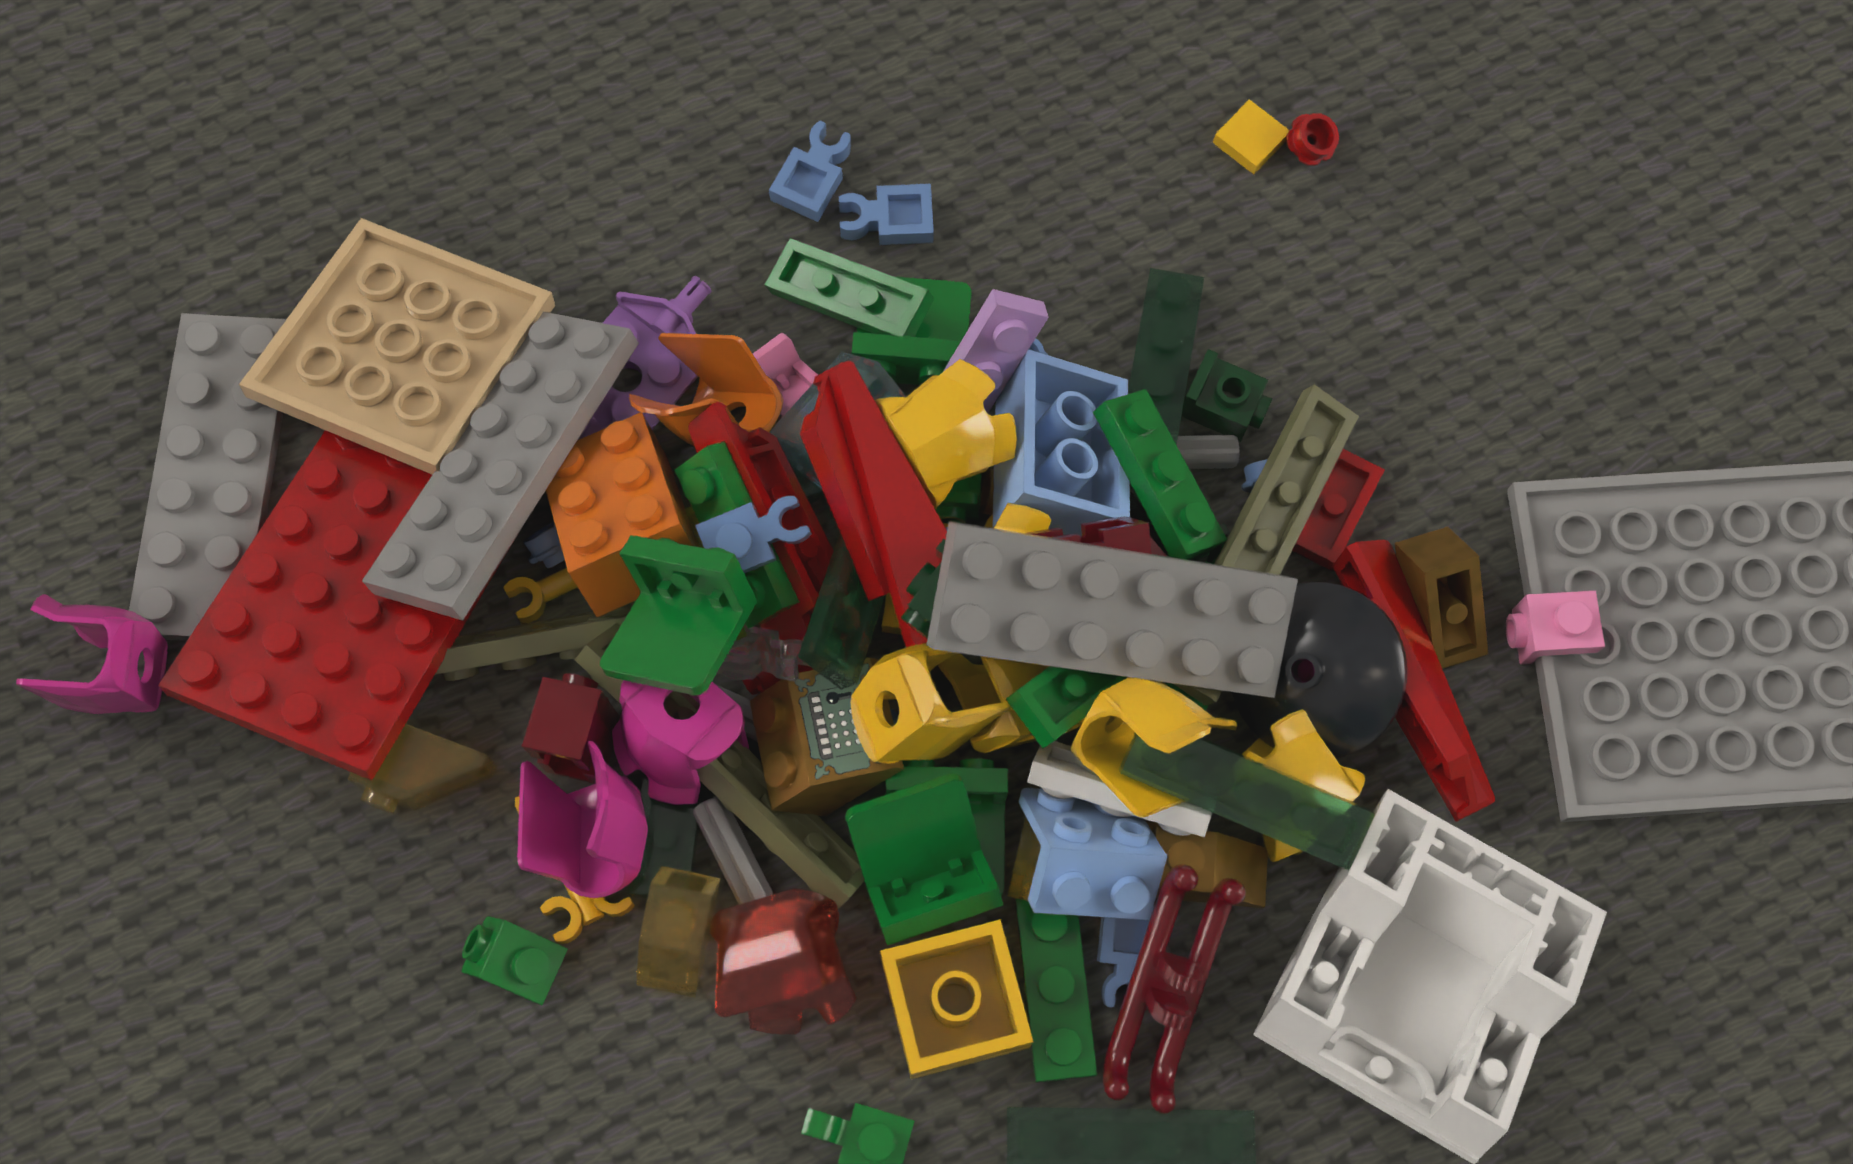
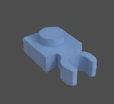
(811, 178)
(899, 214)
(749, 535)
(1119, 945)

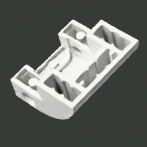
(1432, 977)

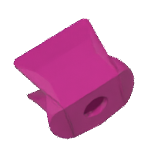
(118, 683)
(670, 747)
(583, 837)

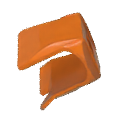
(726, 375)

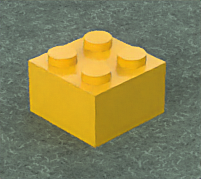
(956, 999)

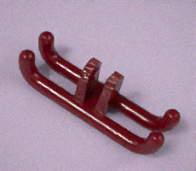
(1168, 985)

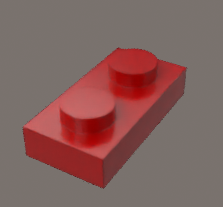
(1338, 509)

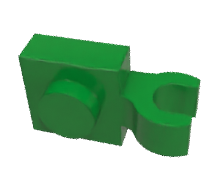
(866, 1139)

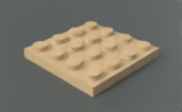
(396, 345)

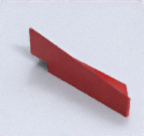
(767, 479)
(871, 490)

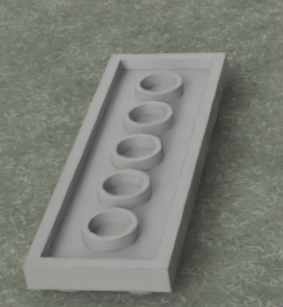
(500, 465)
(207, 473)
(1110, 610)

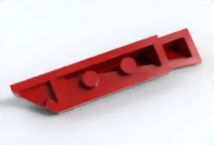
(1428, 707)

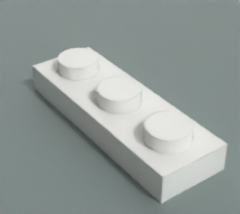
(1066, 777)

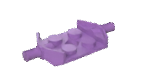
(663, 374)

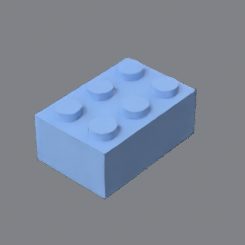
(1061, 451)

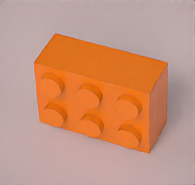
(602, 495)

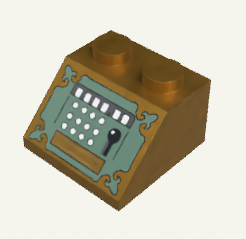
(812, 745)

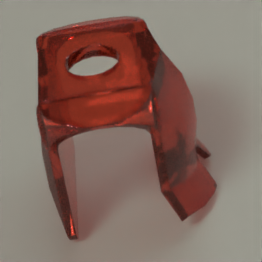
(780, 960)

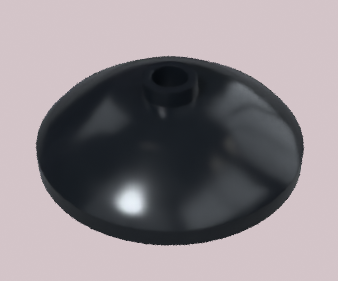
(1356, 667)

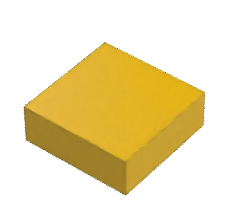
(1251, 136)

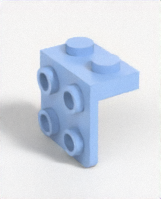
(1091, 859)

